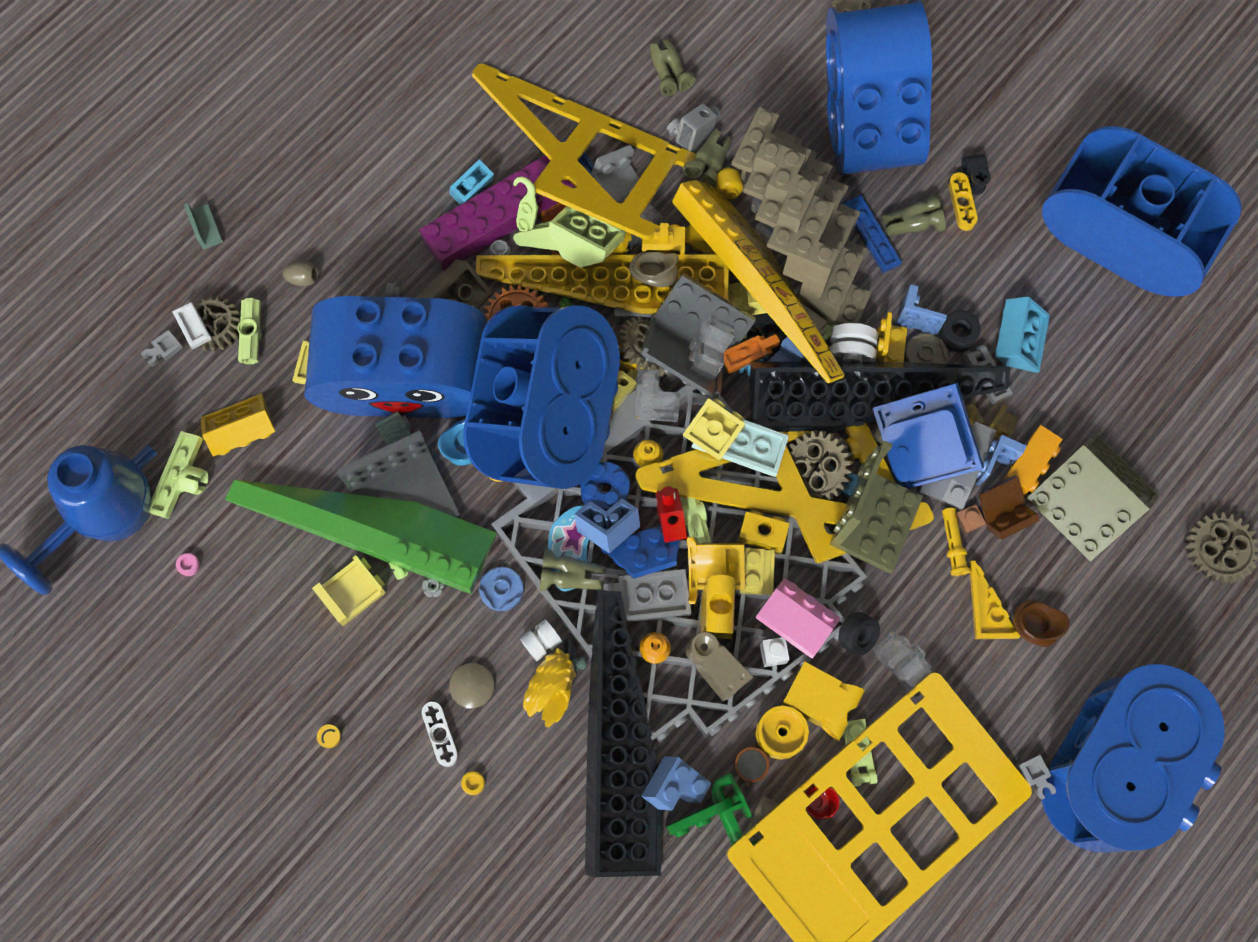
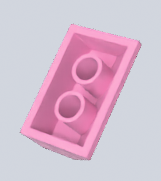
(798, 617)

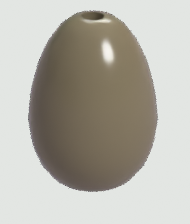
(301, 273)

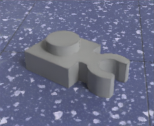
(164, 346)
(1036, 773)

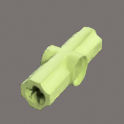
(249, 342)
(695, 519)

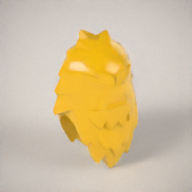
(550, 687)

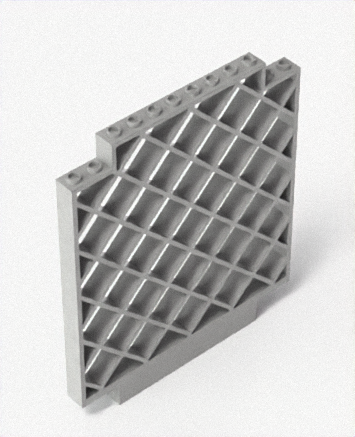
(622, 431)

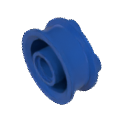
(605, 474)

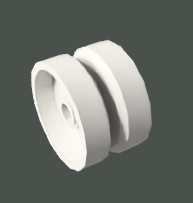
(854, 343)

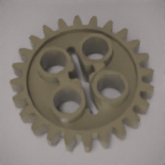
(631, 341)
(832, 479)
(1240, 559)

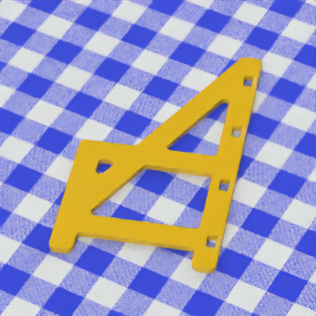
(588, 194)
(790, 501)

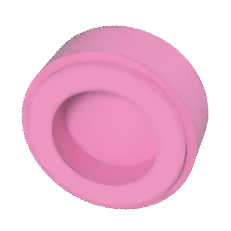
(188, 564)

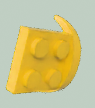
(712, 560)

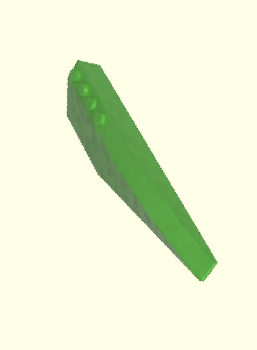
(380, 527)

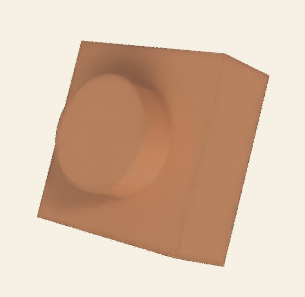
(970, 519)

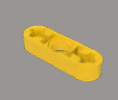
(959, 210)

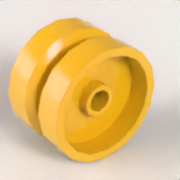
(781, 746)

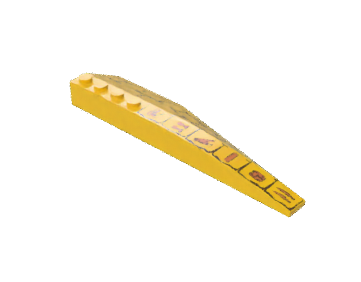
(755, 268)

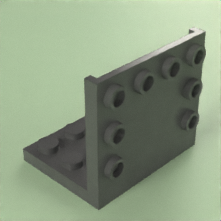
(679, 322)
(400, 473)

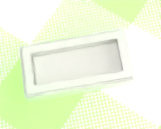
(192, 325)

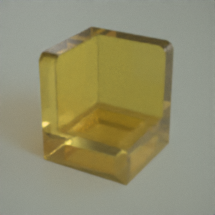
(1003, 422)

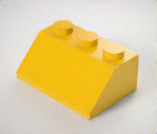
(237, 425)

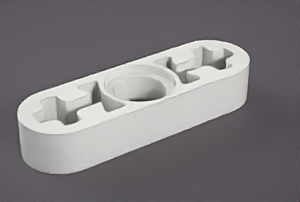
(429, 720)

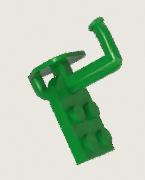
(722, 806)

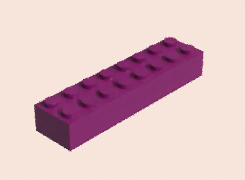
(483, 217)

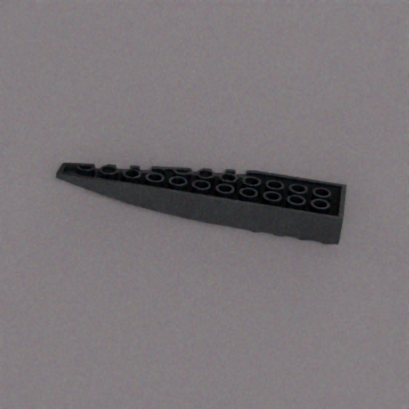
(799, 398)
(620, 823)

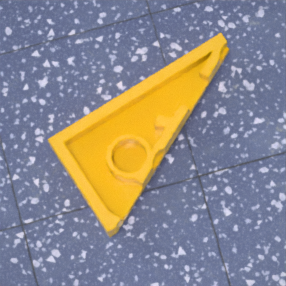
(988, 615)

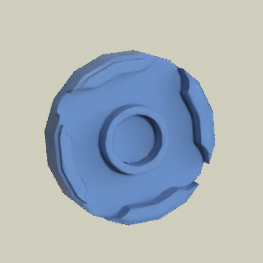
(501, 588)

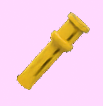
(956, 551)

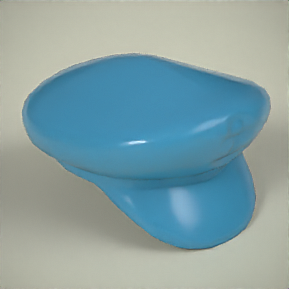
(452, 445)

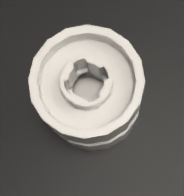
(541, 640)

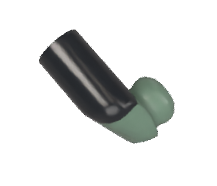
(570, 648)

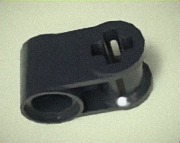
(977, 171)

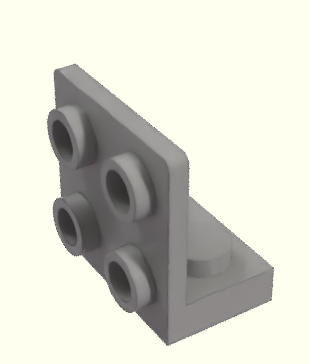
(615, 173)

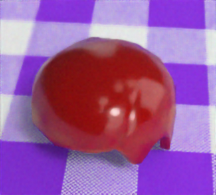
(824, 805)

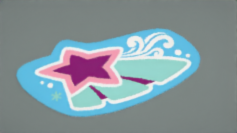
(566, 540)

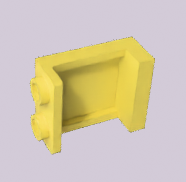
(350, 590)

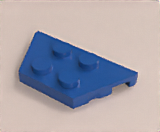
(645, 552)

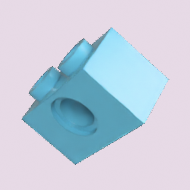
(472, 182)

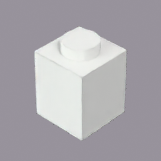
(774, 652)

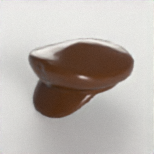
(1040, 623)

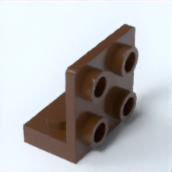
(1006, 509)

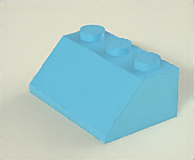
(1022, 334)

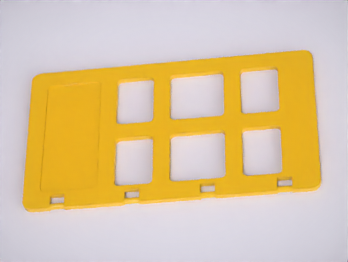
(812, 883)

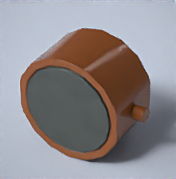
(751, 765)

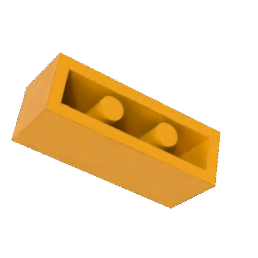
(1034, 460)

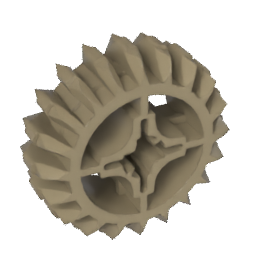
(229, 319)

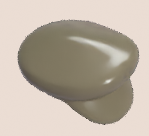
(655, 268)

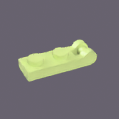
(853, 730)

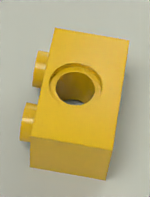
(751, 536)

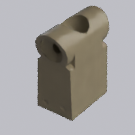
(717, 665)

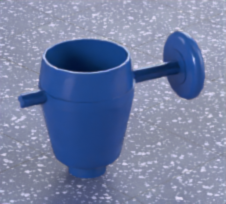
(97, 496)

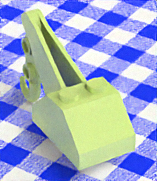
(572, 233)

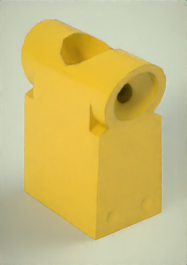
(718, 606)
(823, 699)

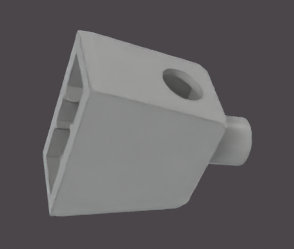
(696, 127)

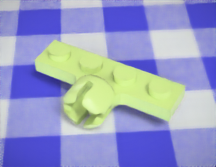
(179, 476)

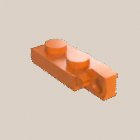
(749, 351)

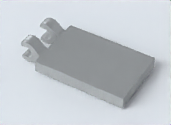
(653, 595)

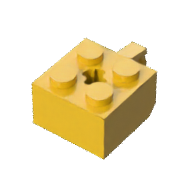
(666, 240)

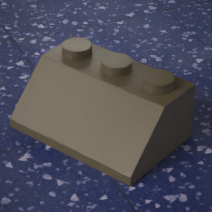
(459, 284)

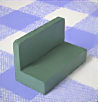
(204, 225)

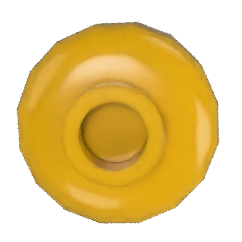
(729, 183)

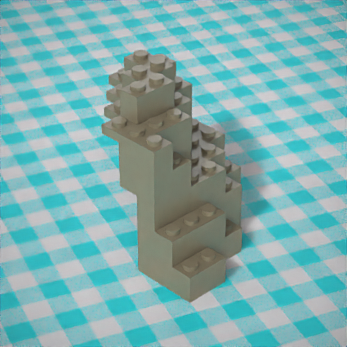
(807, 218)

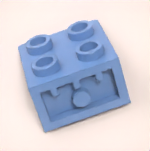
(916, 317)
(1006, 453)

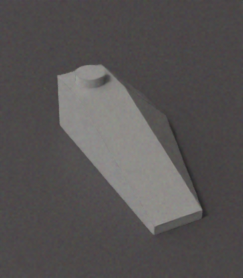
(956, 490)

